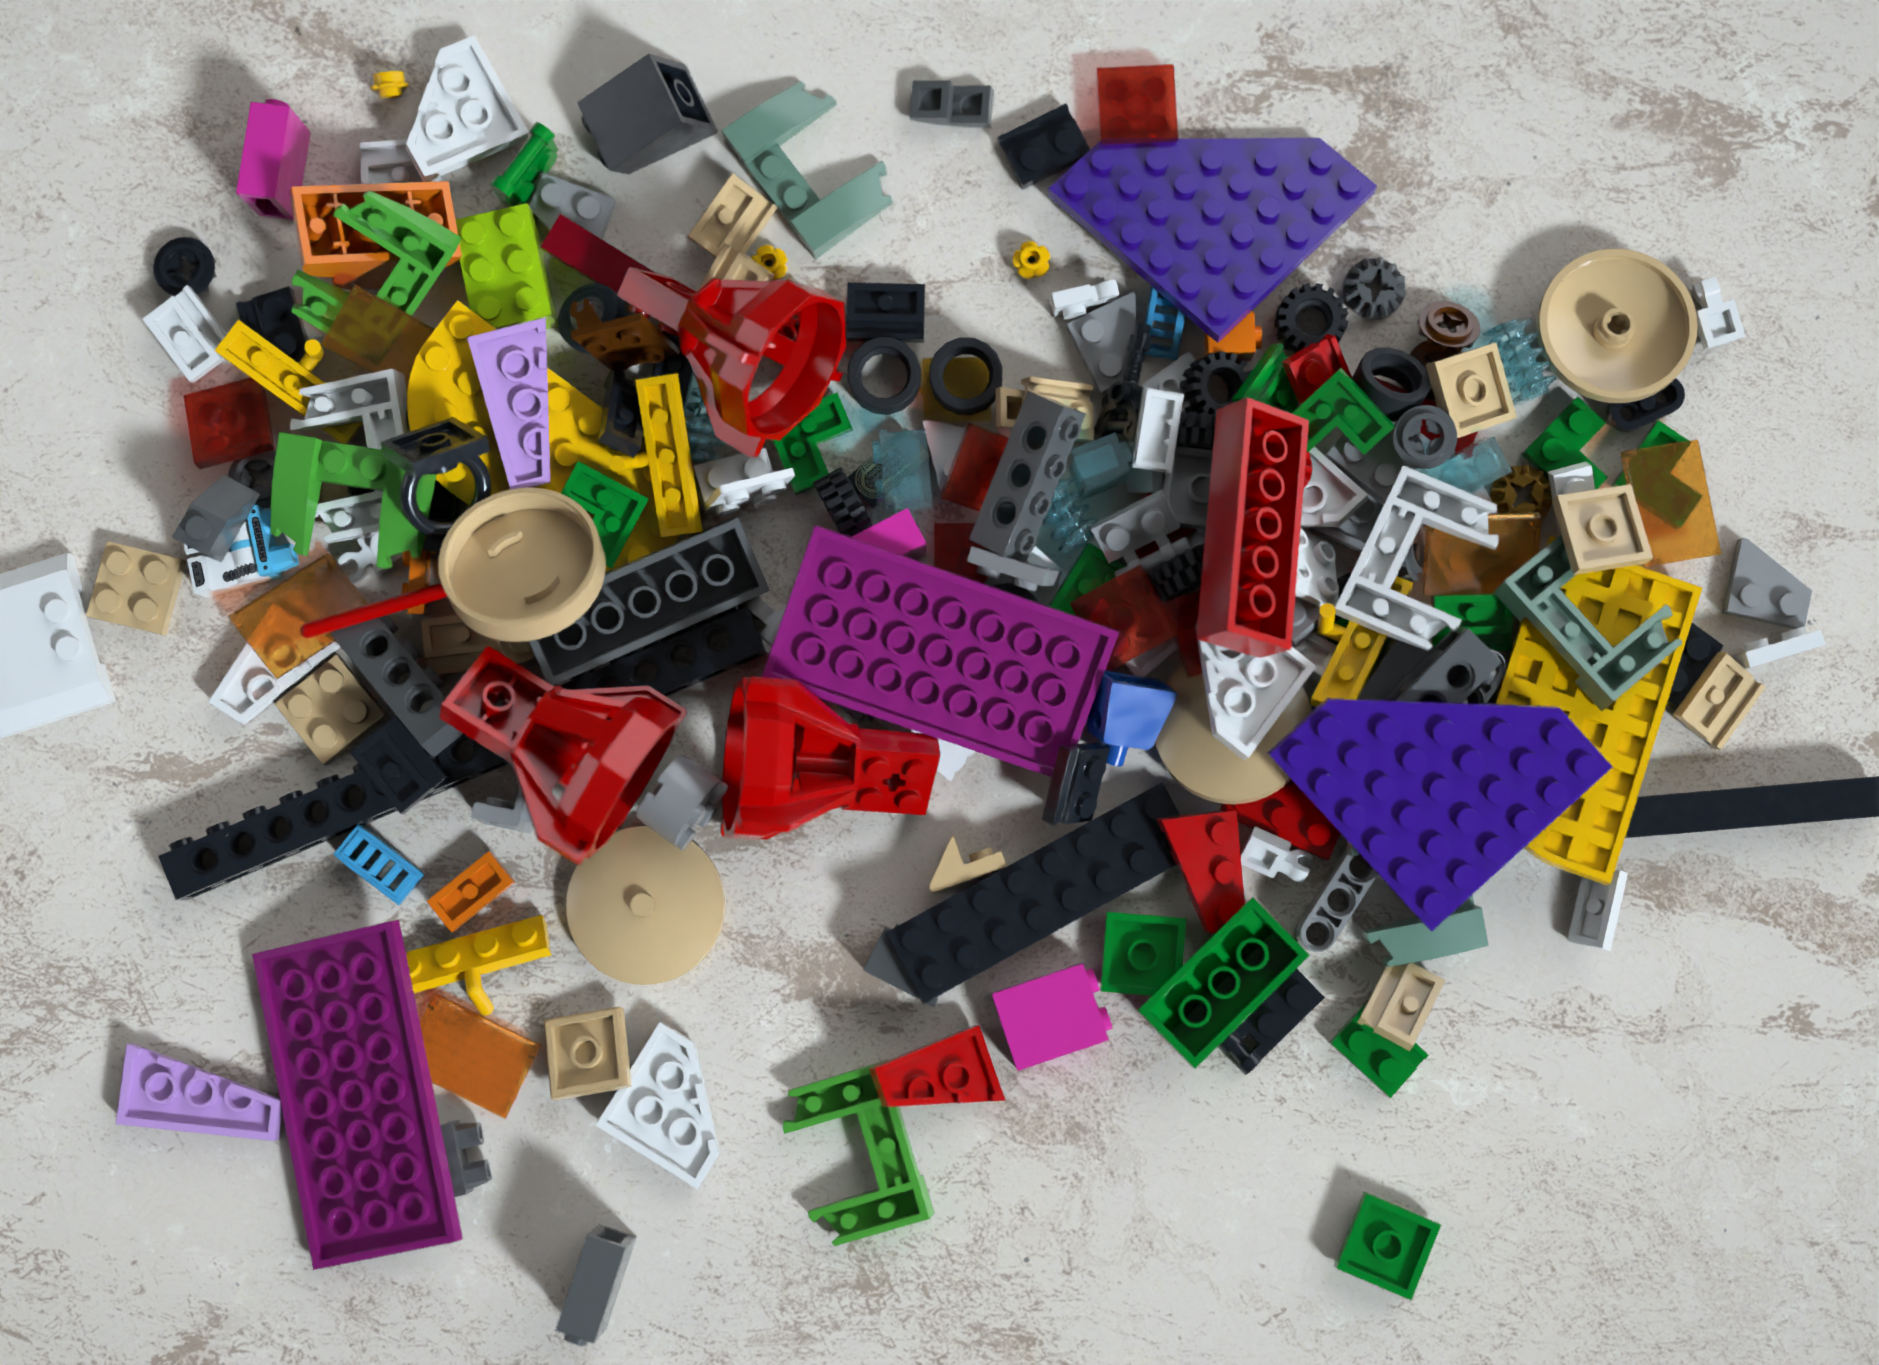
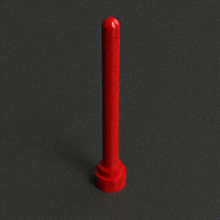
(373, 611)

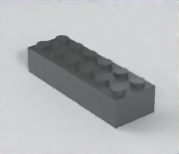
(656, 599)

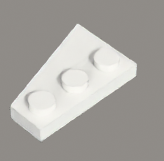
(252, 687)

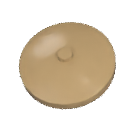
(1616, 325)
(1206, 764)
(645, 907)

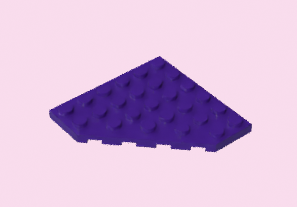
(1213, 216)
(1438, 787)

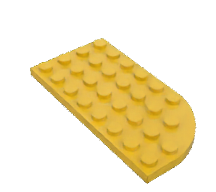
(448, 386)
(1616, 602)

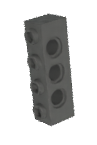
(1023, 457)
(384, 671)
(1429, 676)

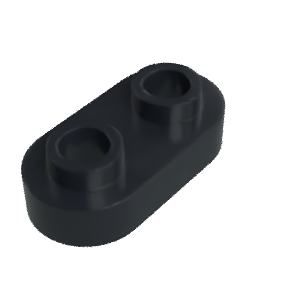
(1646, 410)

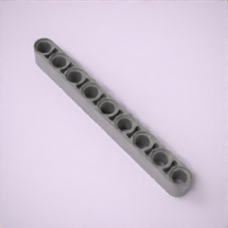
(1343, 880)

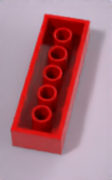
(1253, 529)

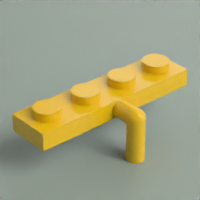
(278, 371)
(666, 455)
(1354, 654)
(477, 955)

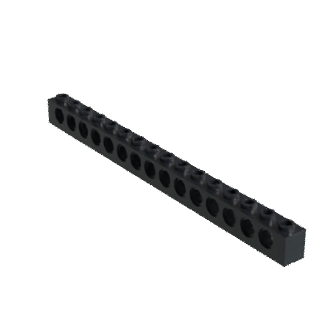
(184, 860)

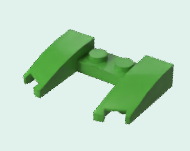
(416, 239)
(307, 462)
(901, 1191)

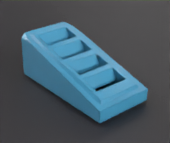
(1160, 350)
(350, 844)

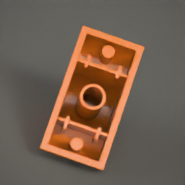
(341, 252)

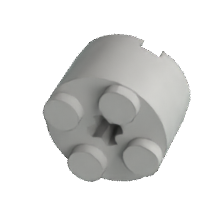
(681, 801)

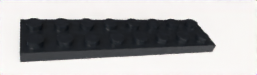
(1035, 895)

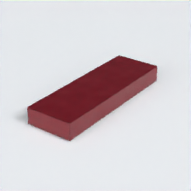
(588, 254)

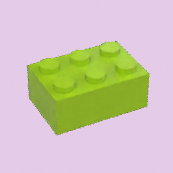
(505, 267)

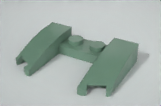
(757, 144)
(1602, 669)
(1413, 942)

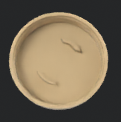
(522, 564)

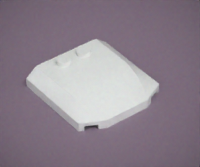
(46, 648)

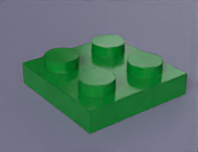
(1140, 952)
(1387, 1245)

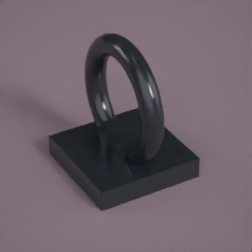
(433, 452)

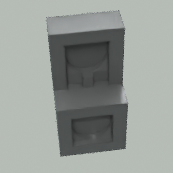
(951, 105)

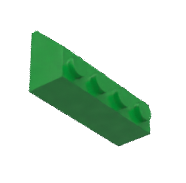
(1223, 983)

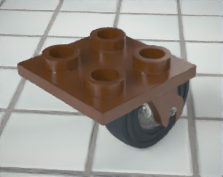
(598, 324)

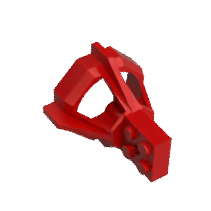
(726, 333)
(566, 740)
(830, 763)

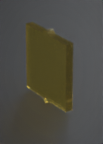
(964, 379)

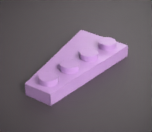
(515, 389)
(185, 1098)

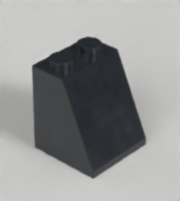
(646, 114)

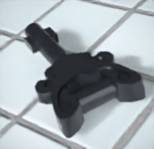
(1125, 395)

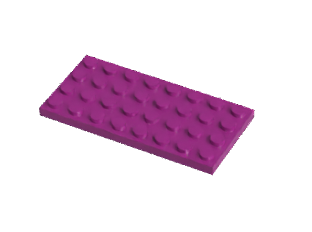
(938, 652)
(357, 1096)

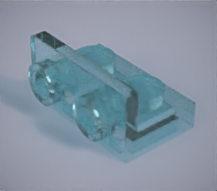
(904, 470)

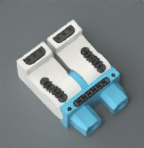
(248, 562)

